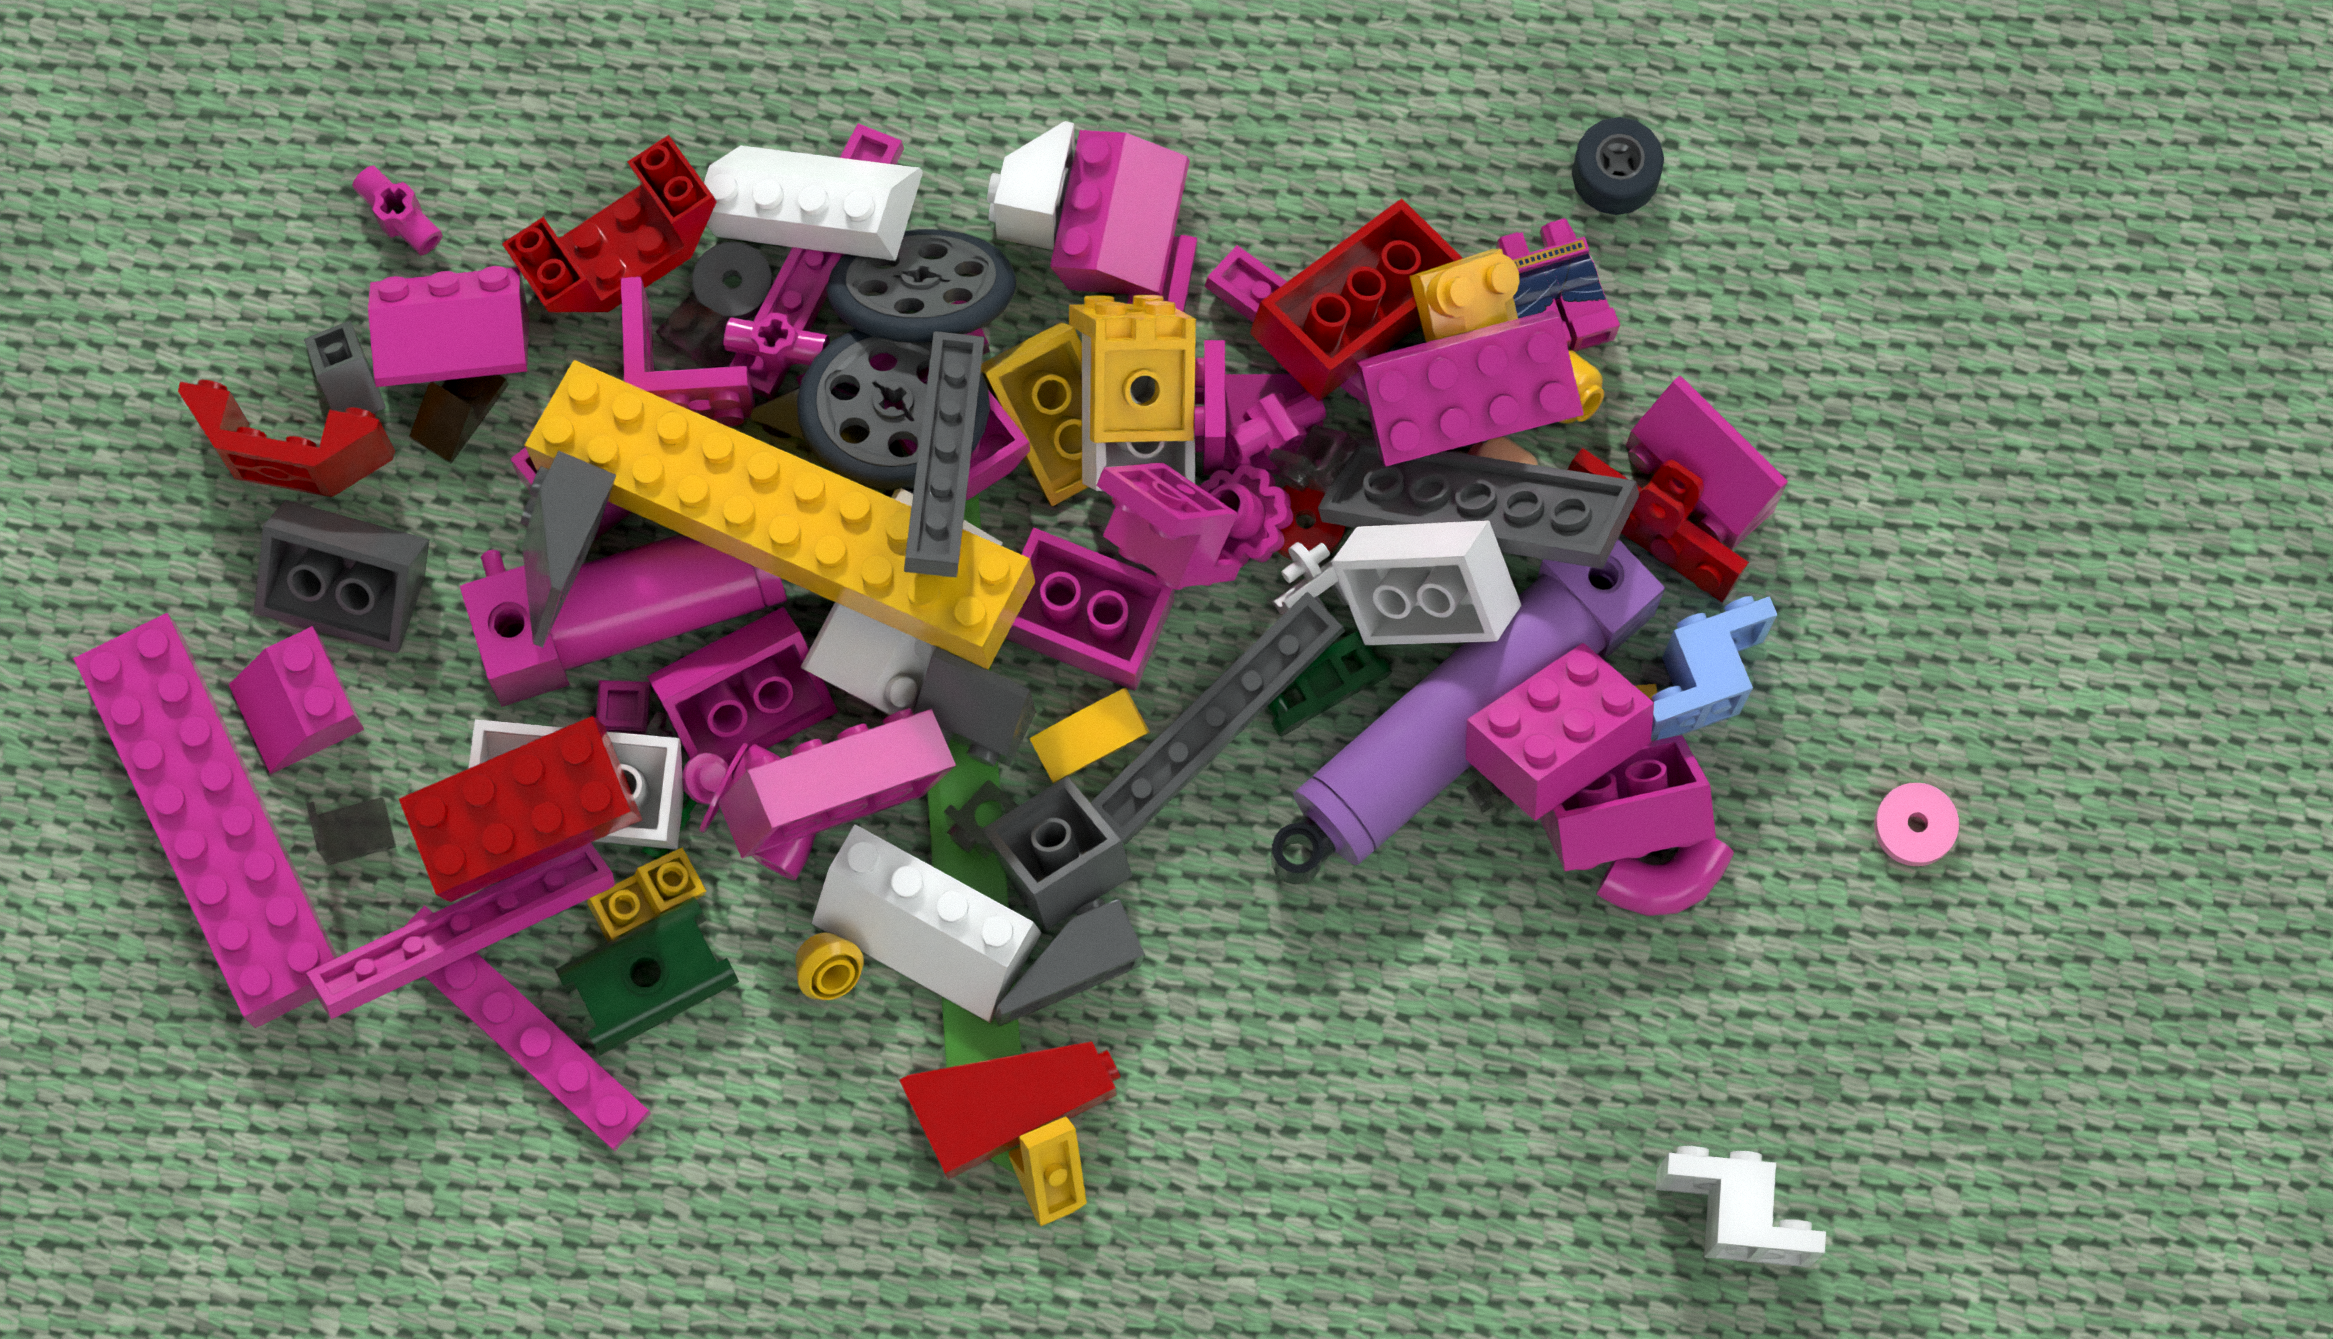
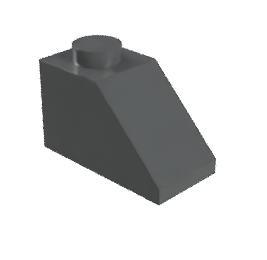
(344, 369)

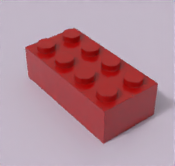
(1351, 300)
(520, 809)

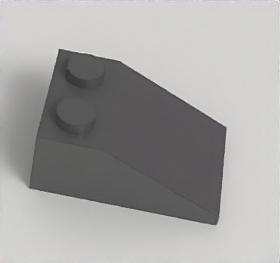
(561, 526)

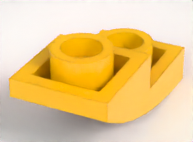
(1089, 735)
(646, 894)

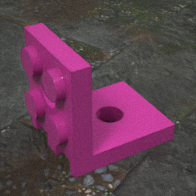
(712, 392)
(1225, 403)

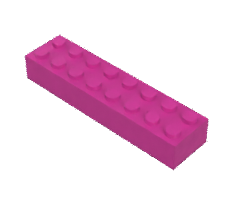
(208, 817)

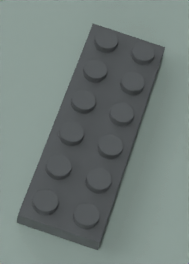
(1529, 506)

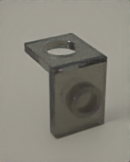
(963, 826)
(351, 830)

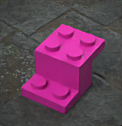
(1169, 525)

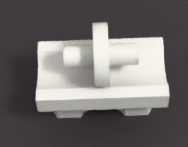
(1316, 578)

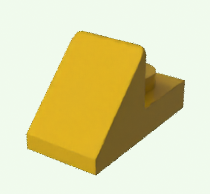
(1050, 1170)

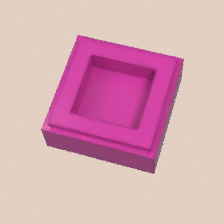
(624, 706)

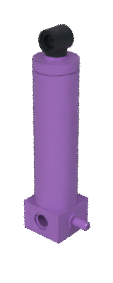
(1422, 738)

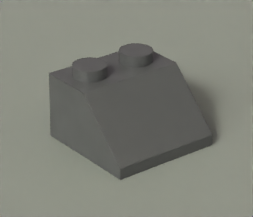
(976, 707)
(1058, 852)

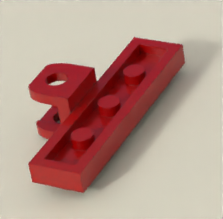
(1662, 526)

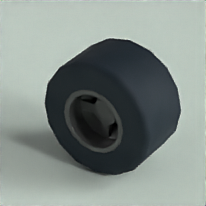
(1628, 150)

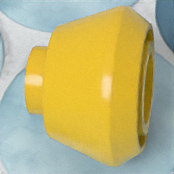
(828, 966)

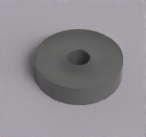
(726, 261)

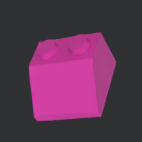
(294, 700)

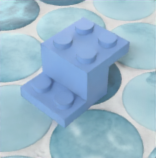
(1708, 668)

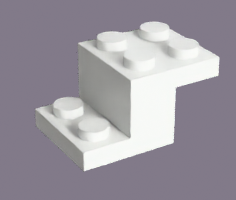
(1740, 1207)

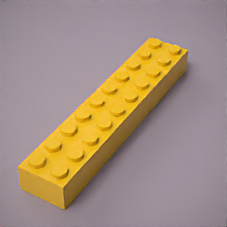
(779, 513)

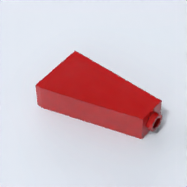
(986, 1105)

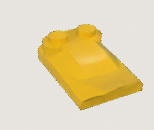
(1466, 294)

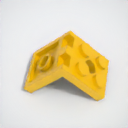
(1132, 343)

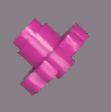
(1260, 510)

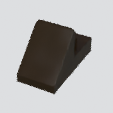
(454, 412)

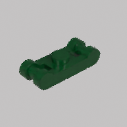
(1328, 682)

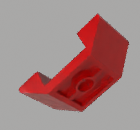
(633, 237)
(348, 451)

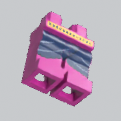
(1562, 281)

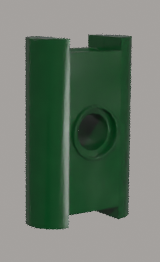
(608, 971)

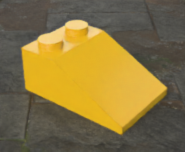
(1042, 394)

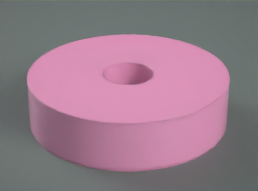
(1916, 801)

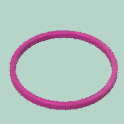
(714, 806)

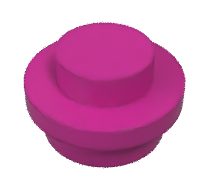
(703, 776)

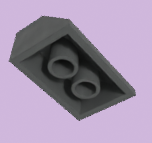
(339, 575)

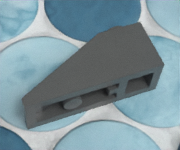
(1083, 955)

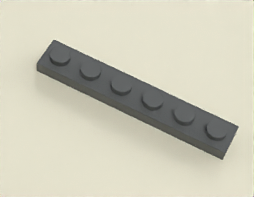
(944, 455)
(1217, 717)

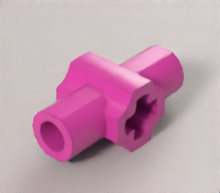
(410, 223)
(756, 336)
(1274, 424)

